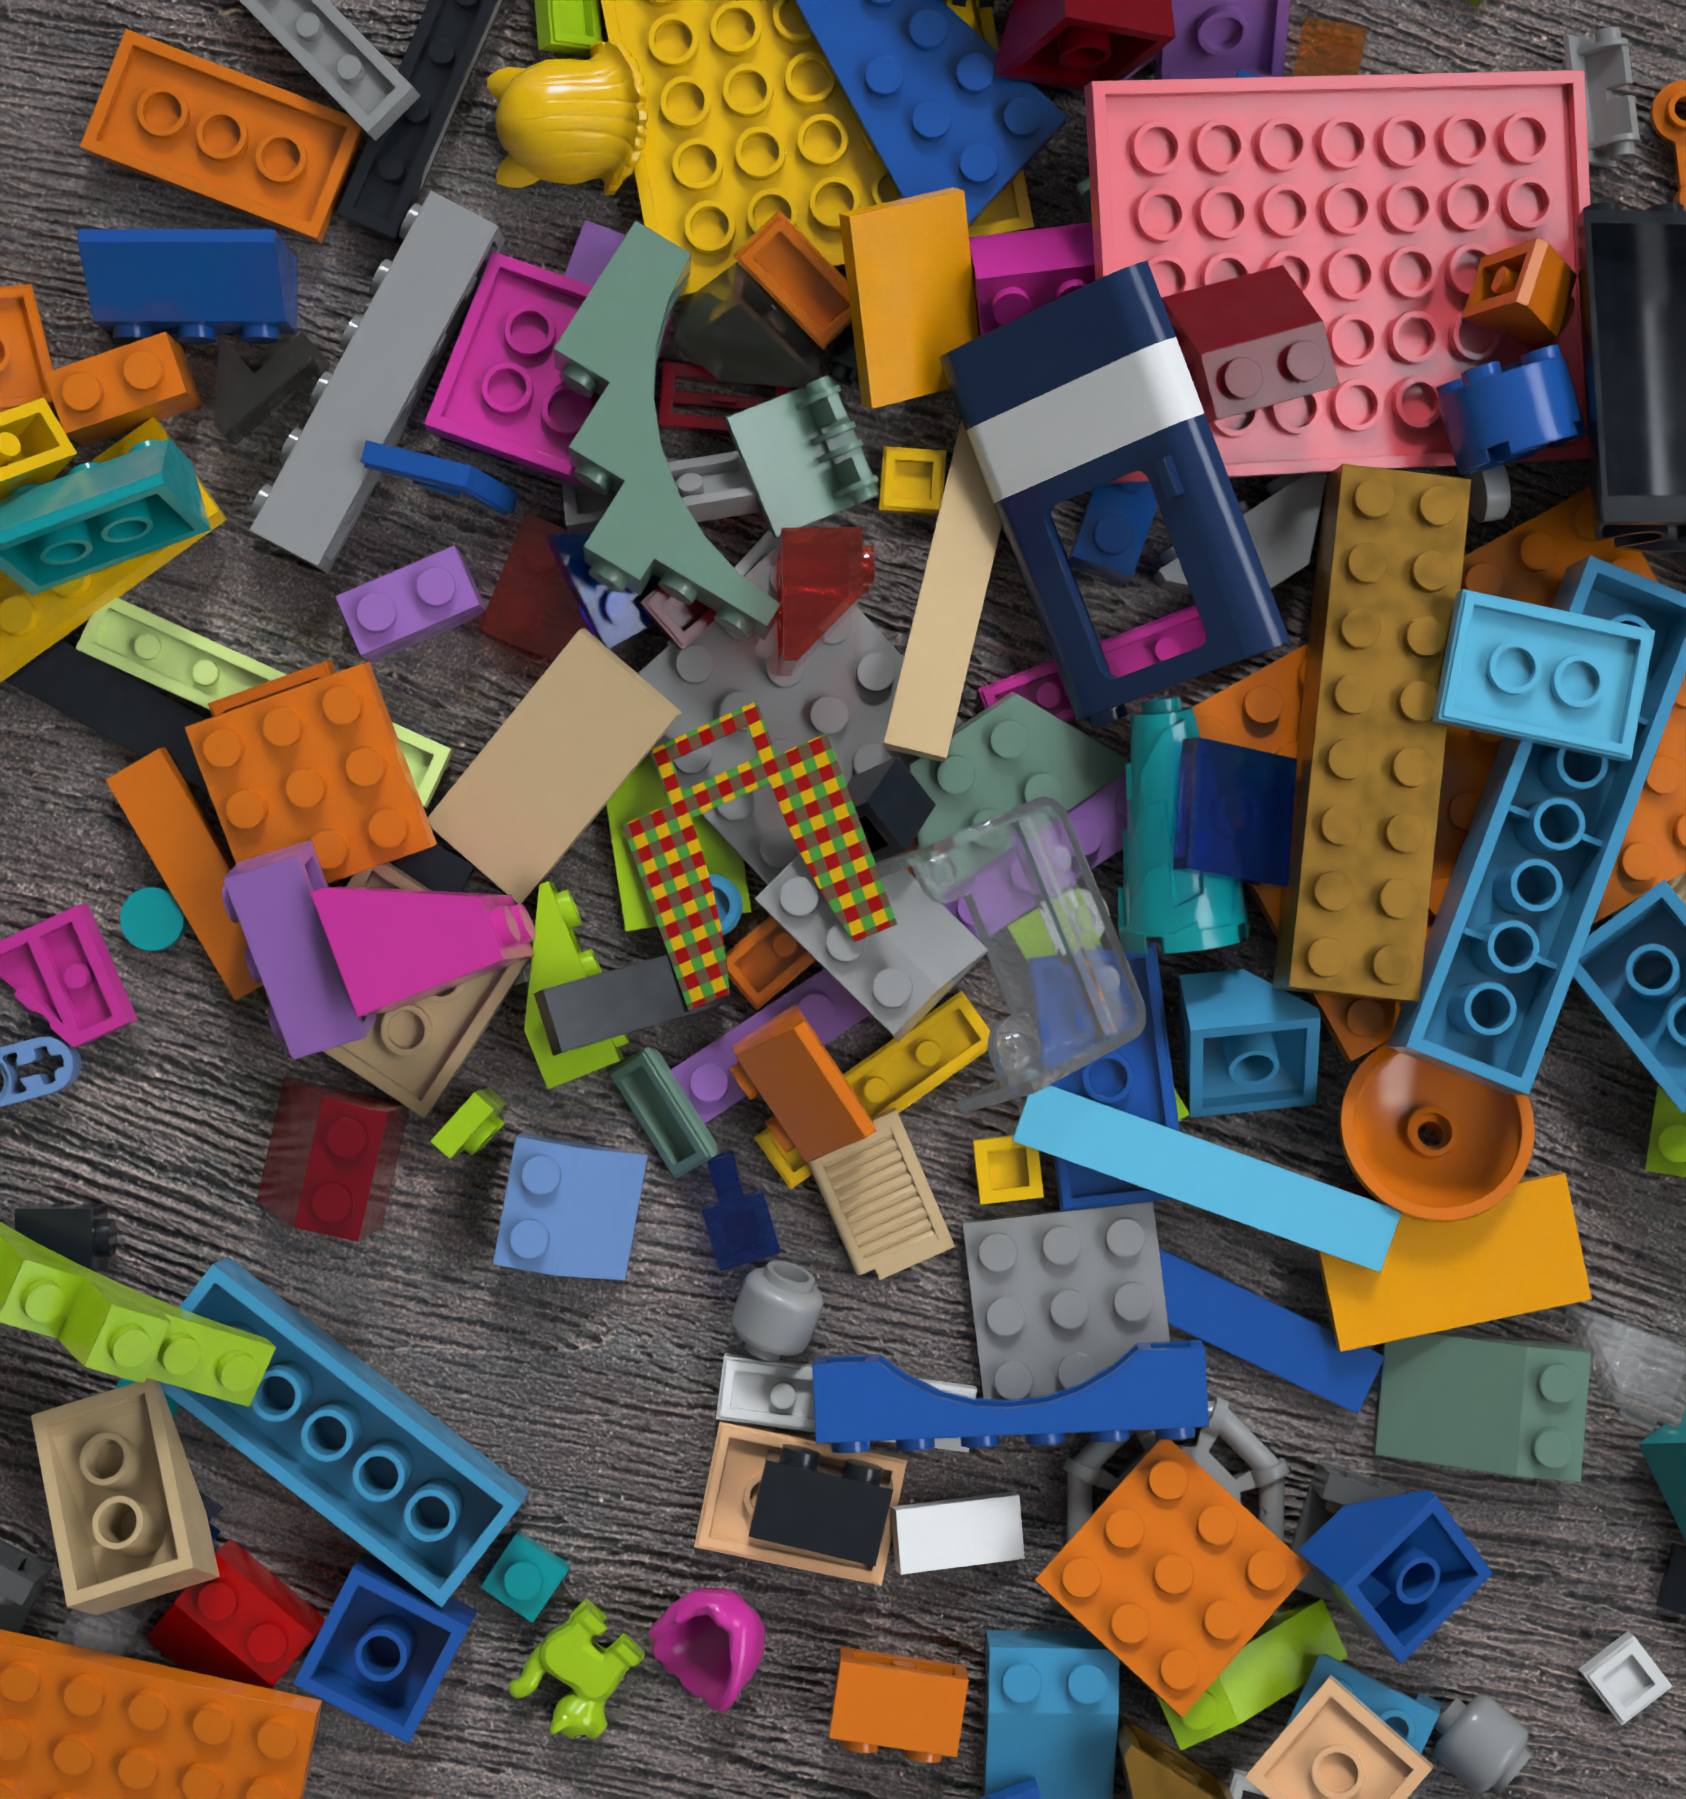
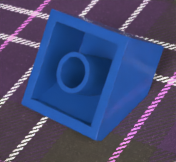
(1396, 1567)

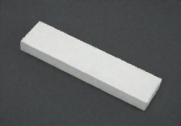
(783, 1396)

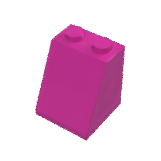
(418, 942)

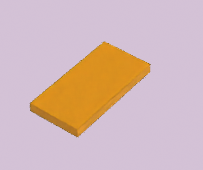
(1462, 1272)

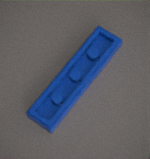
(1265, 1333)

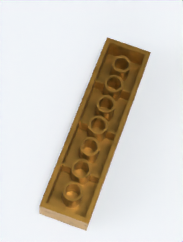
(1368, 735)

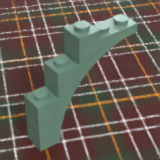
(647, 527)

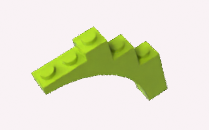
(124, 1329)

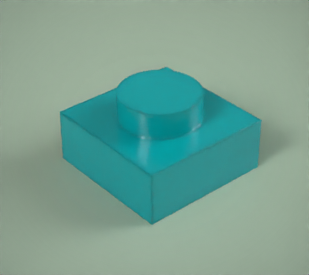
(525, 1576)

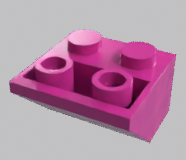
(1028, 270)

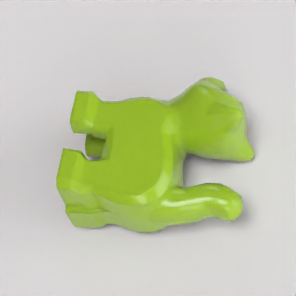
(584, 1665)

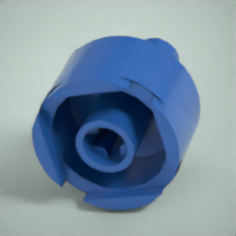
(1510, 410)

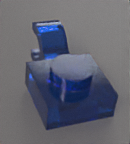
(740, 1222)

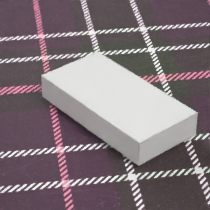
(957, 1532)

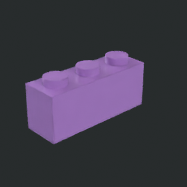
(292, 950)

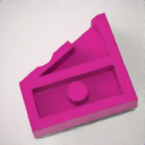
(67, 976)

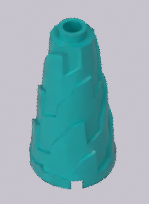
(1156, 901)

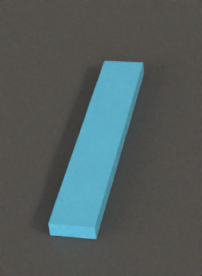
(1207, 1176)

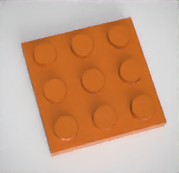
(317, 770)
(1172, 1575)

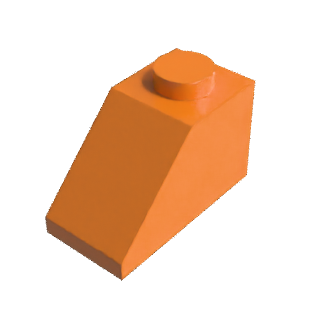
(1522, 293)

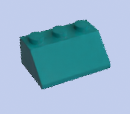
(100, 516)

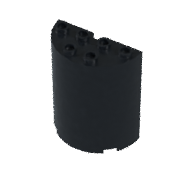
(1635, 371)

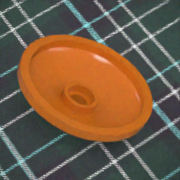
(1480, 1134)

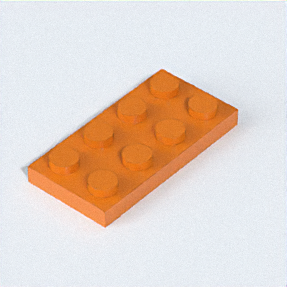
(223, 136)

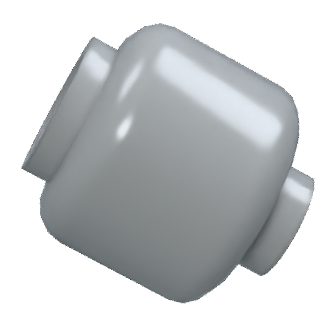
(777, 1310)
(1481, 1743)

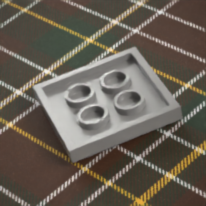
(1062, 1295)

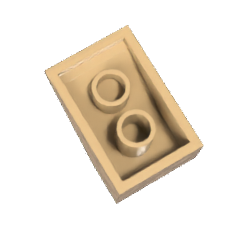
(122, 1499)

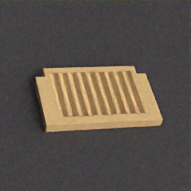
(882, 1200)

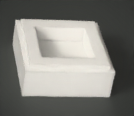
(1625, 1677)

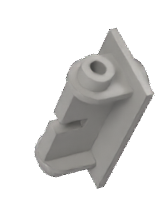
(1610, 121)

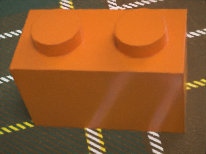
(122, 389)
(898, 1704)

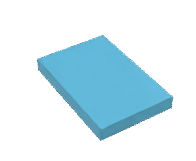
(1543, 675)

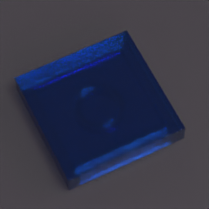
(1234, 813)

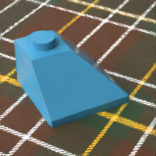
(1245, 1044)

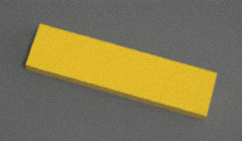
(901, 1072)

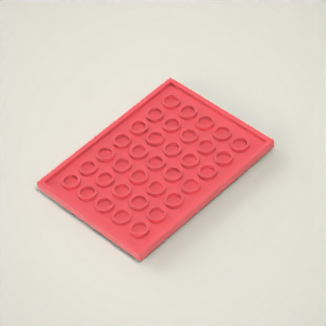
(1375, 209)

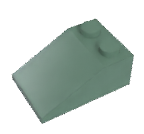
(1484, 1404)

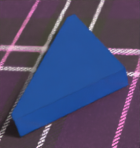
(440, 475)

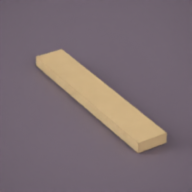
(946, 612)

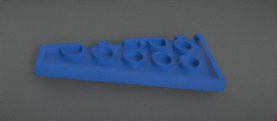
(931, 96)

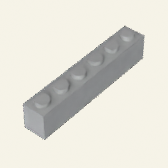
(377, 381)

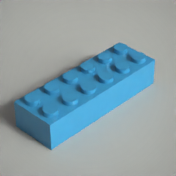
(353, 1442)

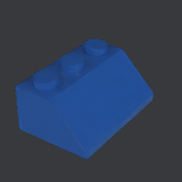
(190, 283)

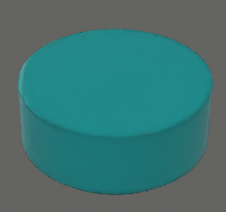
(152, 919)

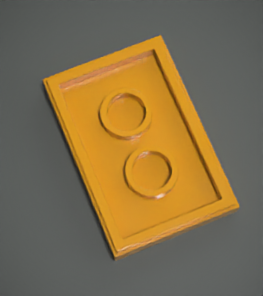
(908, 292)

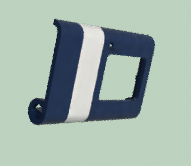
(1080, 402)

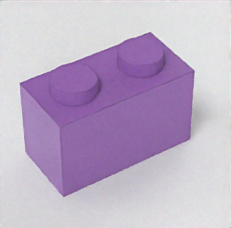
(411, 604)

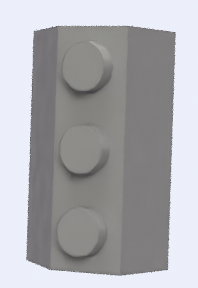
(892, 972)

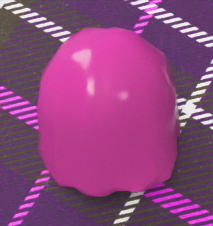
(710, 1644)

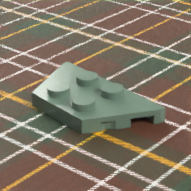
(1008, 759)

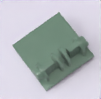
(802, 456)

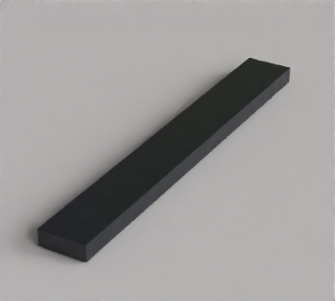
(150, 720)

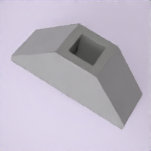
(1279, 528)

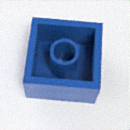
(384, 1649)

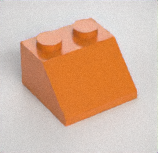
(801, 1086)

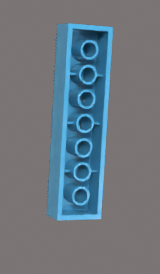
(1538, 864)

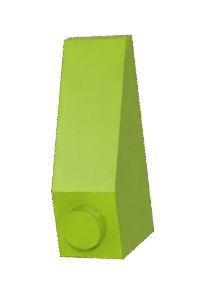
(1262, 1673)

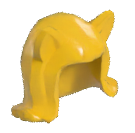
(571, 119)

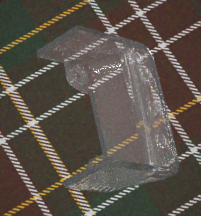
(1044, 940)

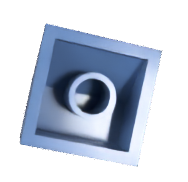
(570, 1208)

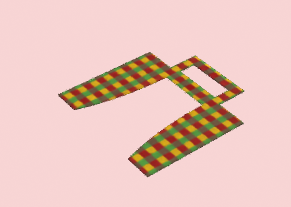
(816, 812)

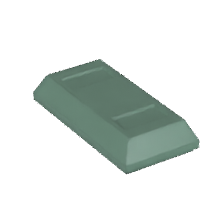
(664, 1111)

